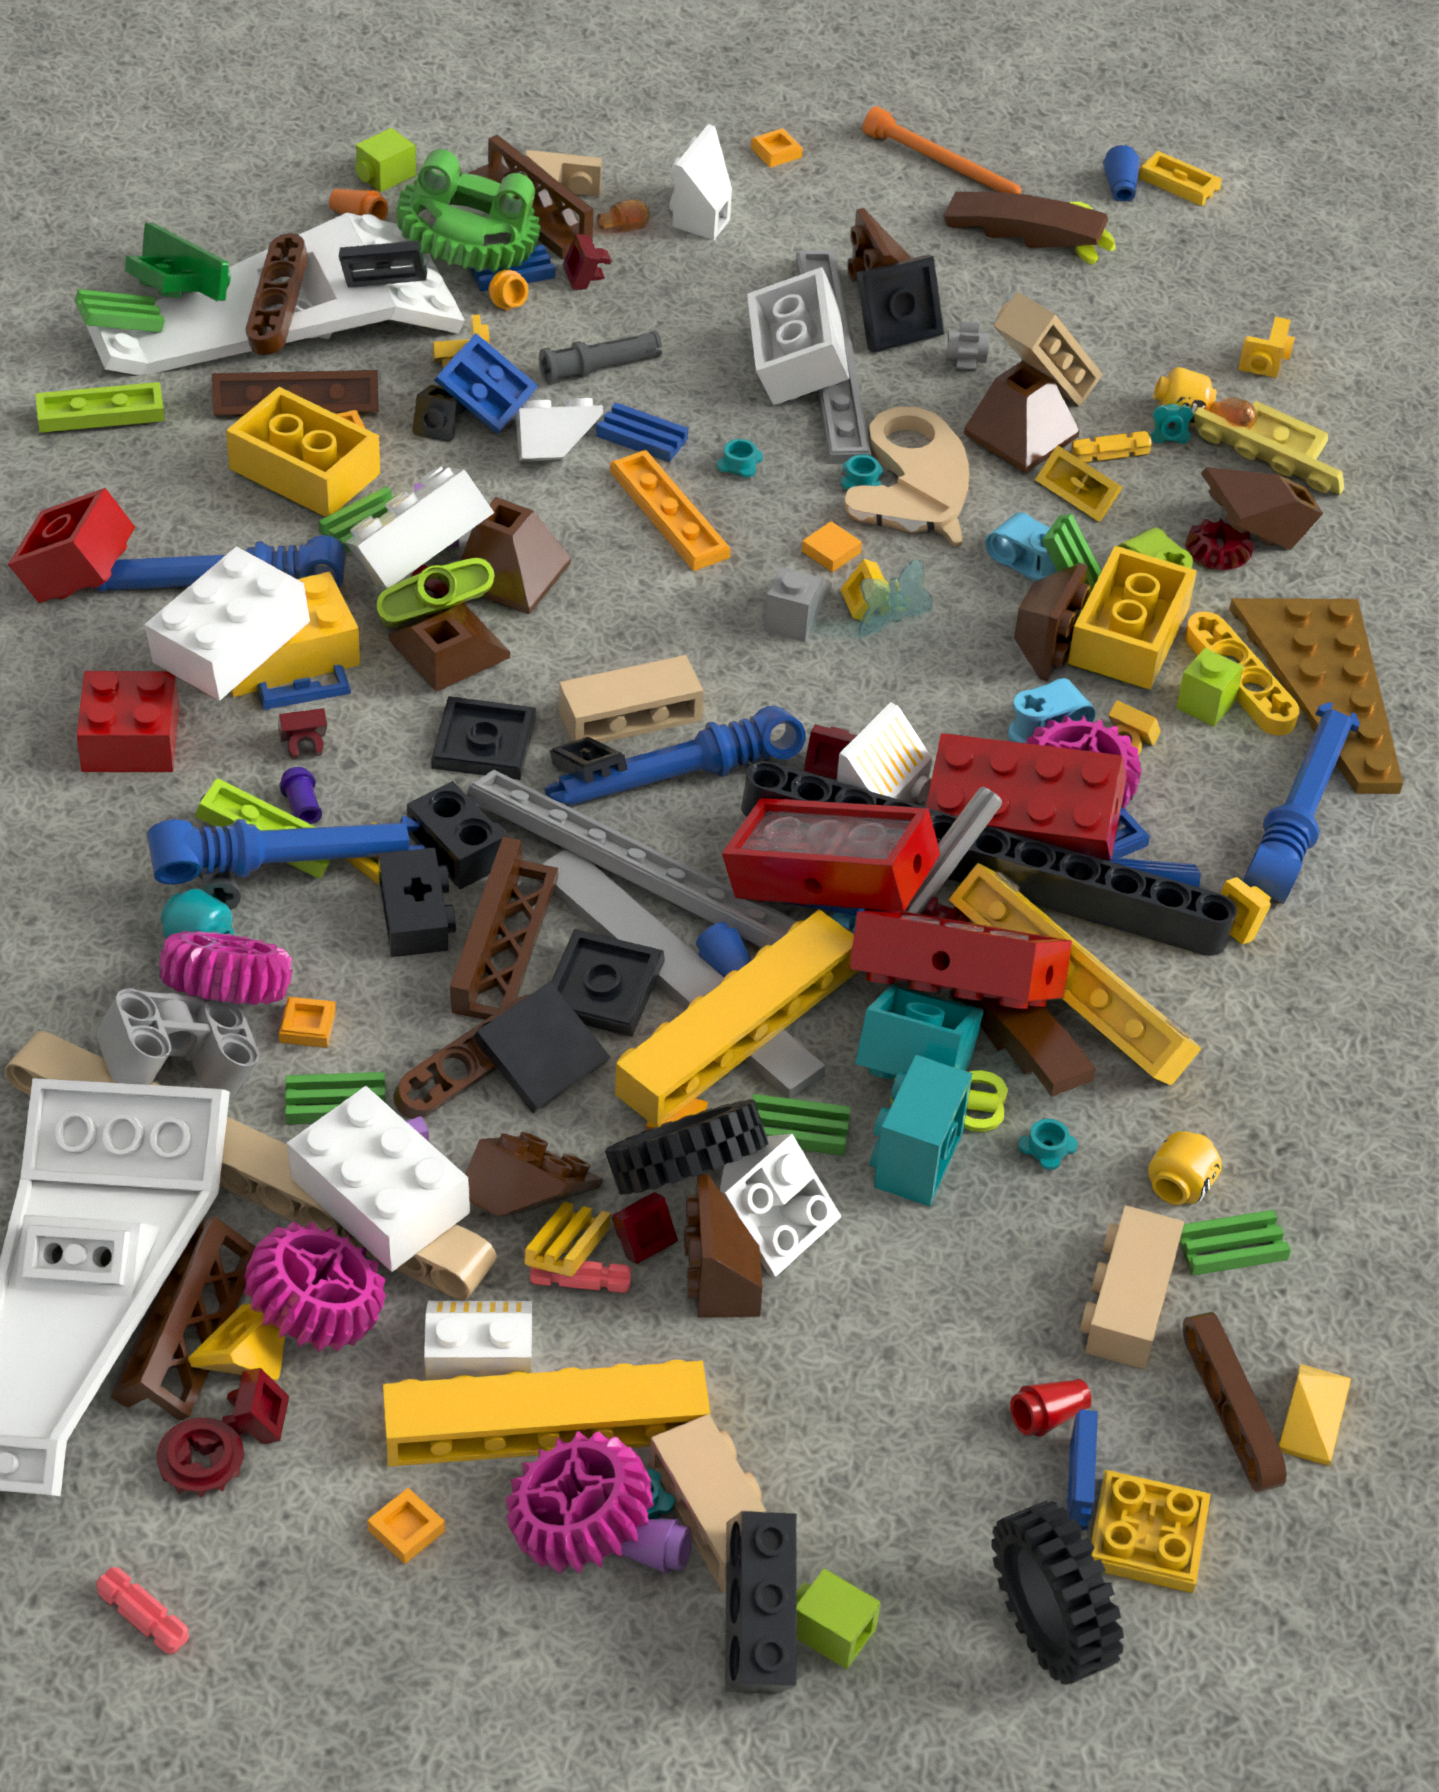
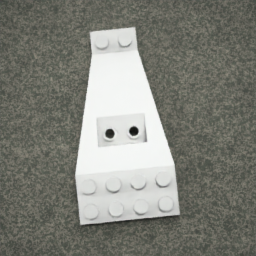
(208, 329)
(97, 1174)

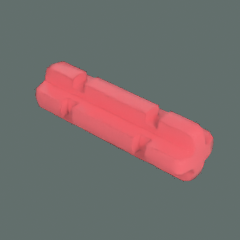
(589, 1276)
(142, 1610)

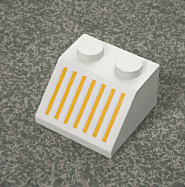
(887, 759)
(477, 1338)

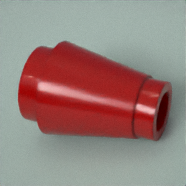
(1048, 1405)

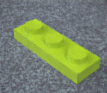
(99, 407)
(227, 803)

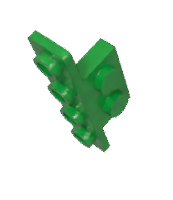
(178, 266)

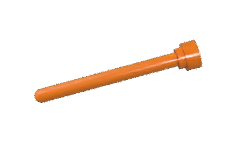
(881, 124)

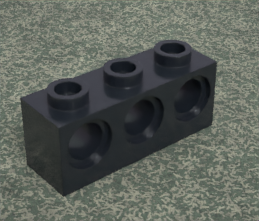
(761, 1602)

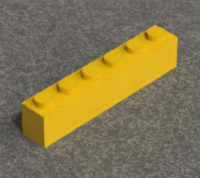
(735, 1018)
(528, 1411)

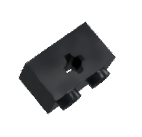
(414, 902)

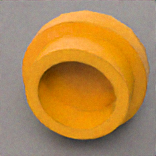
(508, 289)

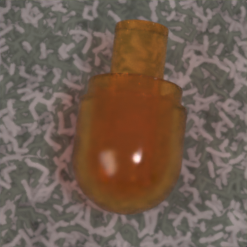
(630, 214)
(1236, 412)

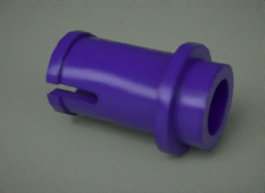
(298, 787)

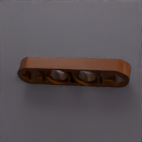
(270, 293)
(446, 1088)
(1234, 1402)

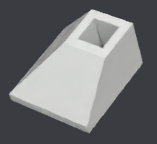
(701, 187)
(551, 432)
(779, 1200)

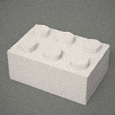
(797, 336)
(418, 525)
(227, 623)
(378, 1178)

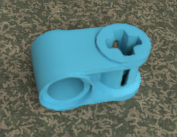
(1020, 546)
(1048, 702)

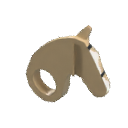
(930, 478)

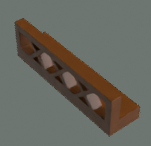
(557, 220)
(328, 389)
(489, 923)
(170, 1314)

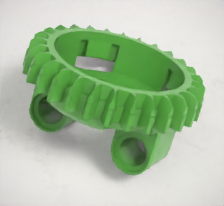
(459, 233)

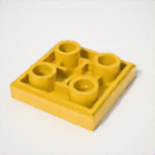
(1150, 1530)

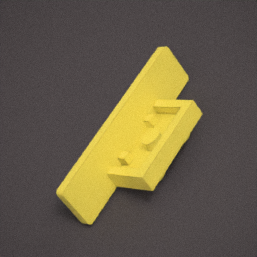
(1279, 440)

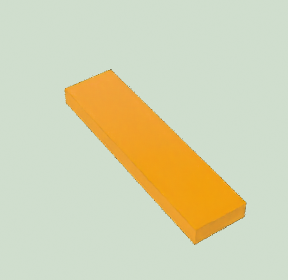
(670, 510)

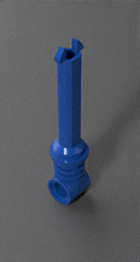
(184, 571)
(713, 750)
(1292, 826)
(183, 851)

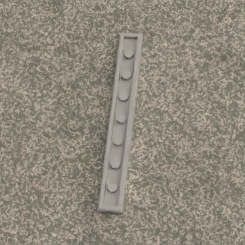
(842, 403)
(628, 858)
(683, 974)

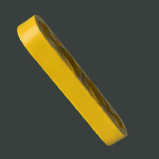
(1256, 704)

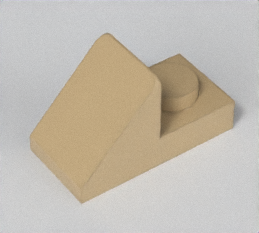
(575, 172)

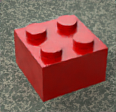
(72, 546)
(128, 721)

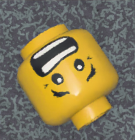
(1185, 388)
(1184, 1168)

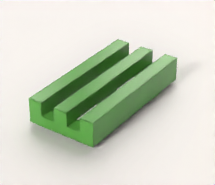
(119, 310)
(344, 520)
(1068, 547)
(327, 1089)
(806, 1116)
(1232, 1234)

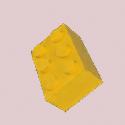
(303, 452)
(1132, 617)
(320, 645)

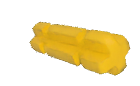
(1112, 446)

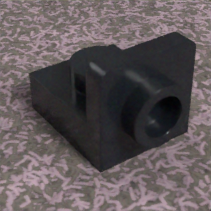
(436, 413)

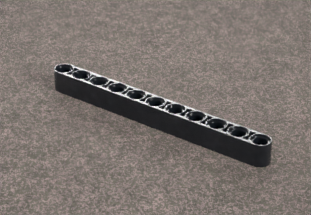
(1044, 872)

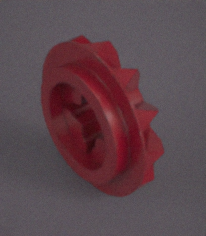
(1204, 549)
(207, 1437)

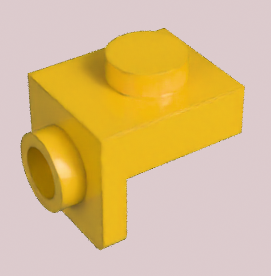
(445, 350)
(1264, 355)

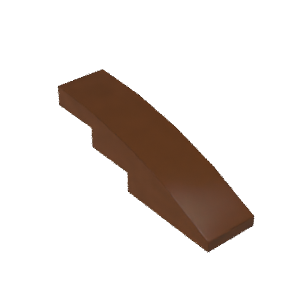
(1035, 218)
(1036, 1044)

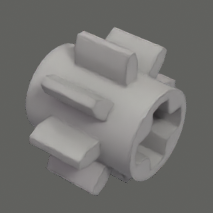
(967, 346)

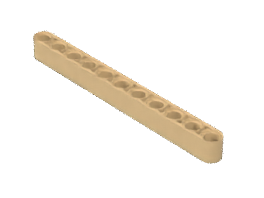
(260, 1171)

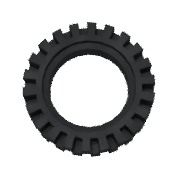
(686, 1147)
(1057, 1592)

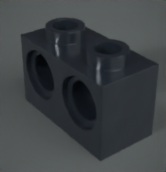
(459, 832)

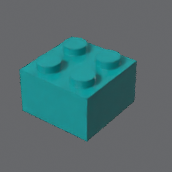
(913, 1024)
(920, 1129)

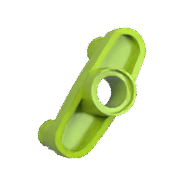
(409, 601)

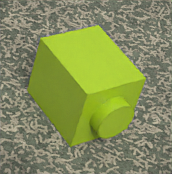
(385, 159)
(1209, 687)
(835, 1617)

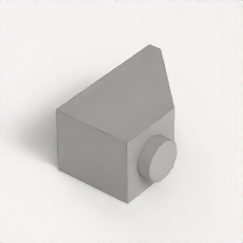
(794, 603)

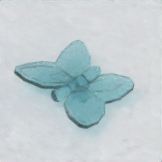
(894, 598)

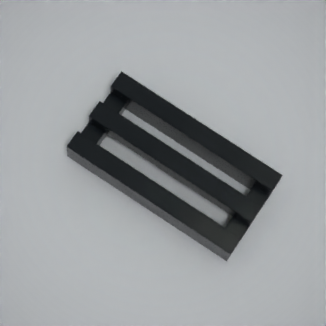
(381, 259)
(594, 758)

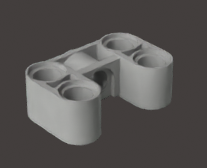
(151, 1026)

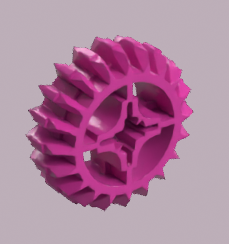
(1094, 738)
(225, 967)
(314, 1286)
(591, 1494)

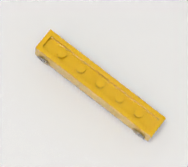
(1091, 988)

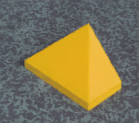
(1078, 483)
(242, 1345)
(1314, 1414)

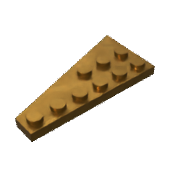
(1322, 658)

